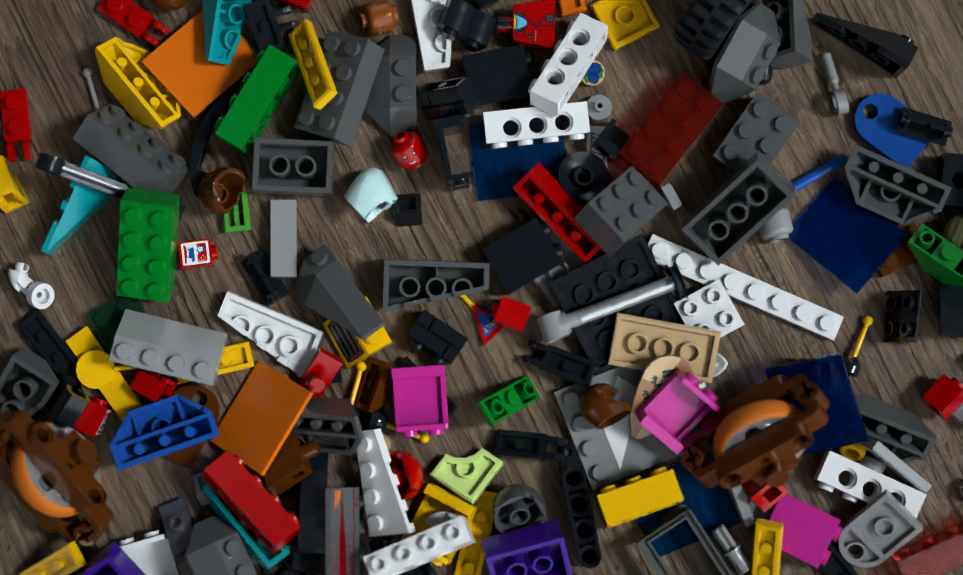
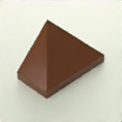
(375, 386)

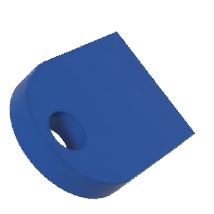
(881, 133)

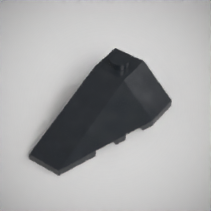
(881, 47)

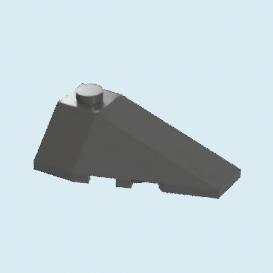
(793, 33)
(331, 292)
(26, 383)

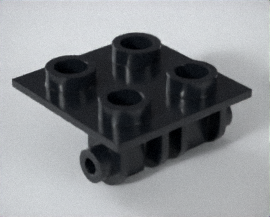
(902, 316)

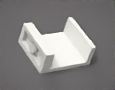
(151, 554)

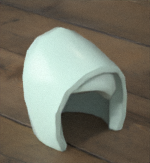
(371, 193)

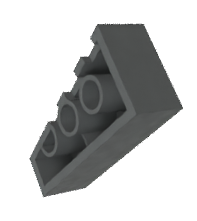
(423, 281)

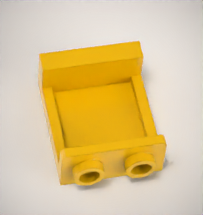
(437, 500)

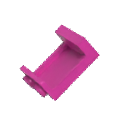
(420, 400)
(676, 408)
(806, 530)

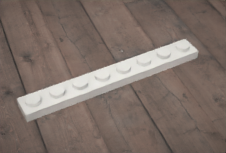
(747, 288)

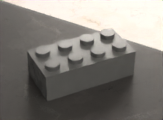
(353, 68)
(131, 151)
(738, 208)

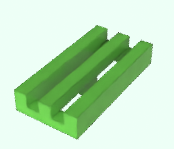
(238, 227)

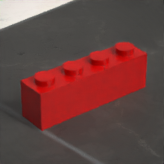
(557, 209)
(251, 502)

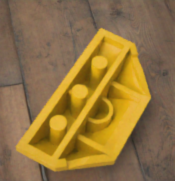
(134, 85)

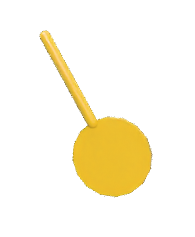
(96, 370)

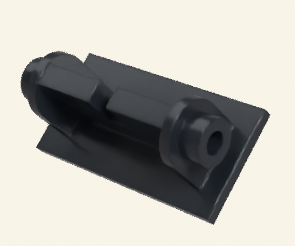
(924, 126)
(258, 268)

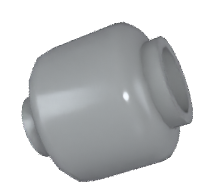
(778, 227)

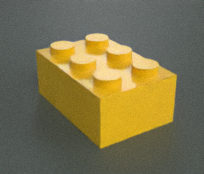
(639, 497)

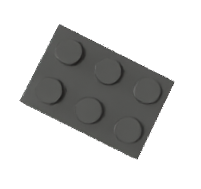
(758, 128)
(293, 167)
(620, 210)

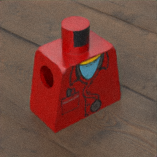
(531, 25)

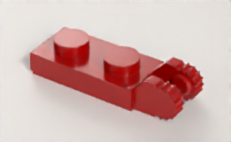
(133, 19)
(16, 122)

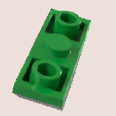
(937, 256)
(508, 401)

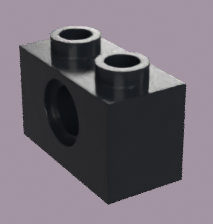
(949, 166)

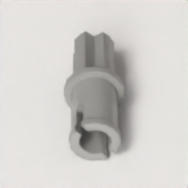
(732, 549)

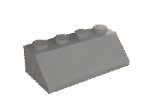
(168, 347)

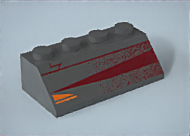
(344, 530)

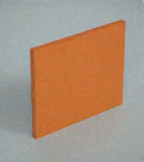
(187, 75)
(262, 417)

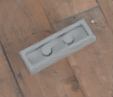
(283, 238)
(896, 465)

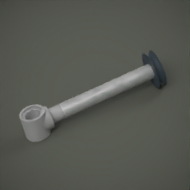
(558, 325)

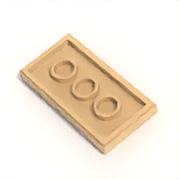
(643, 339)

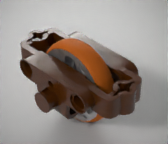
(757, 434)
(54, 476)

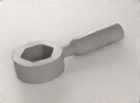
(838, 96)

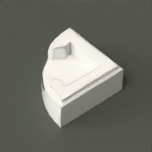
(440, 517)

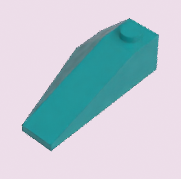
(222, 28)
(78, 207)

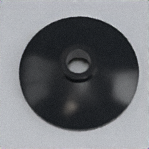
(585, 165)

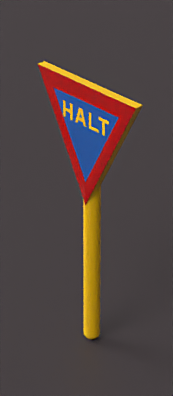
(484, 321)

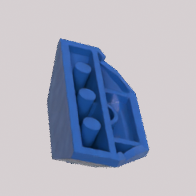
(161, 430)

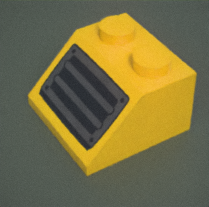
(352, 348)

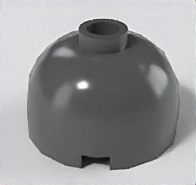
(517, 508)

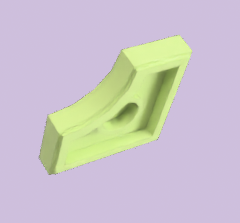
(467, 475)

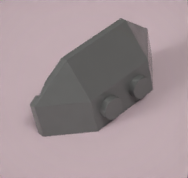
(745, 54)
(394, 90)
(892, 188)
(331, 424)
(895, 429)
(217, 549)

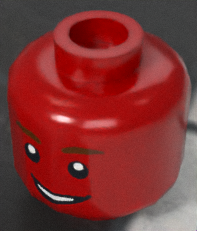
(408, 150)

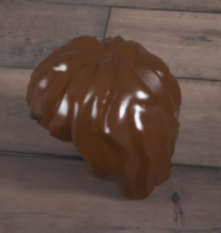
(221, 189)

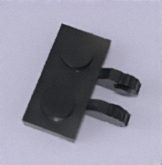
(264, 24)

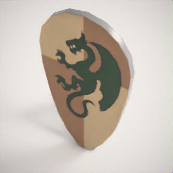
(652, 378)

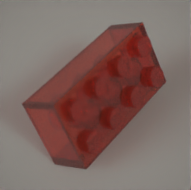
(670, 130)

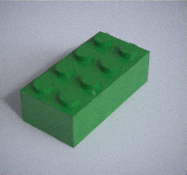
(258, 100)
(147, 244)

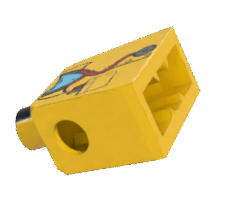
(11, 190)

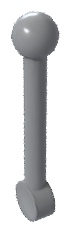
(87, 72)

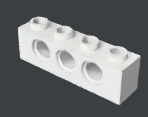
(554, 97)
(575, 112)
(833, 464)
(420, 548)

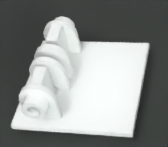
(710, 309)

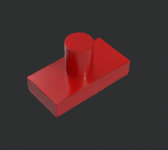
(320, 372)

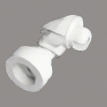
(37, 293)

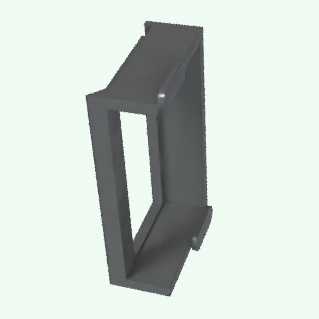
(671, 520)

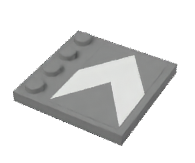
(611, 451)

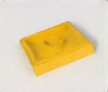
(625, 20)

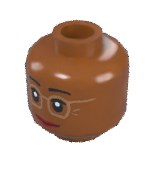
(378, 17)

